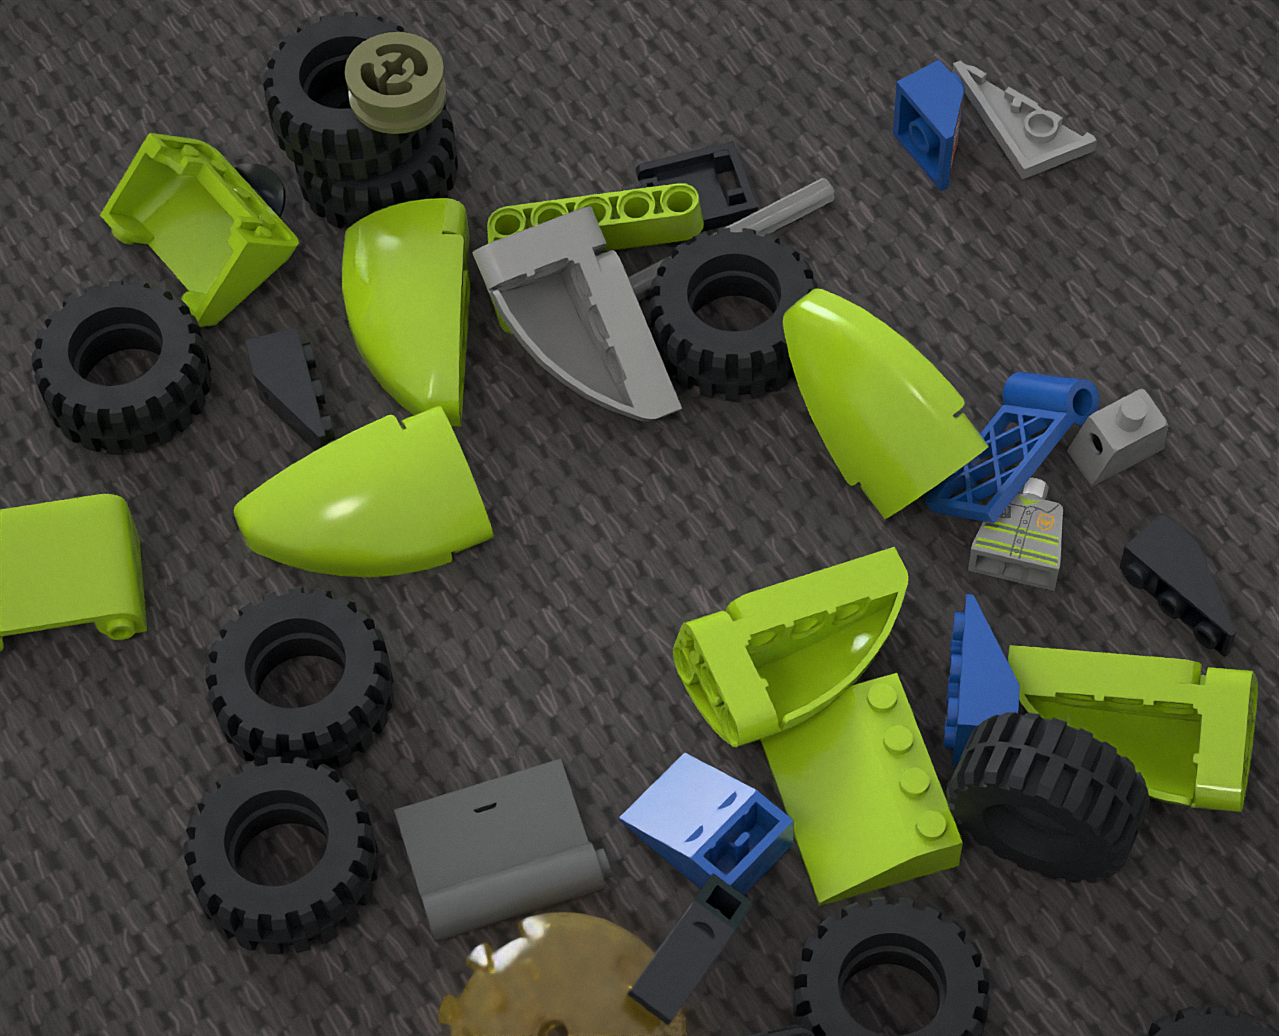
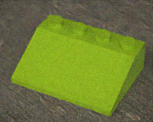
(863, 794)

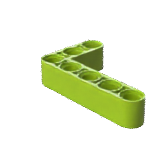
(624, 217)

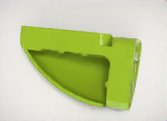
(411, 301)
(876, 401)
(1176, 726)

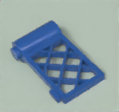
(1035, 404)

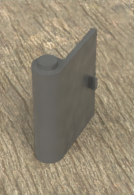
(500, 850)

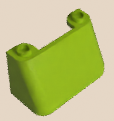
(199, 223)
(71, 567)

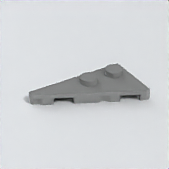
(1026, 133)

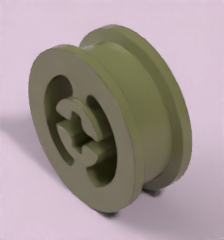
(402, 98)

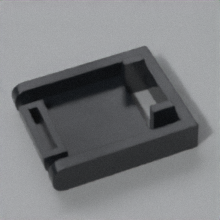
(699, 170)

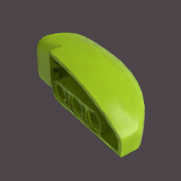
(370, 502)
(789, 646)

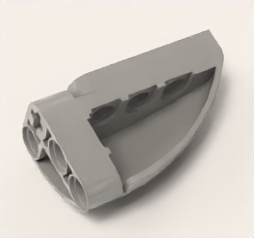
(578, 314)

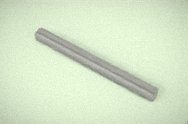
(763, 221)

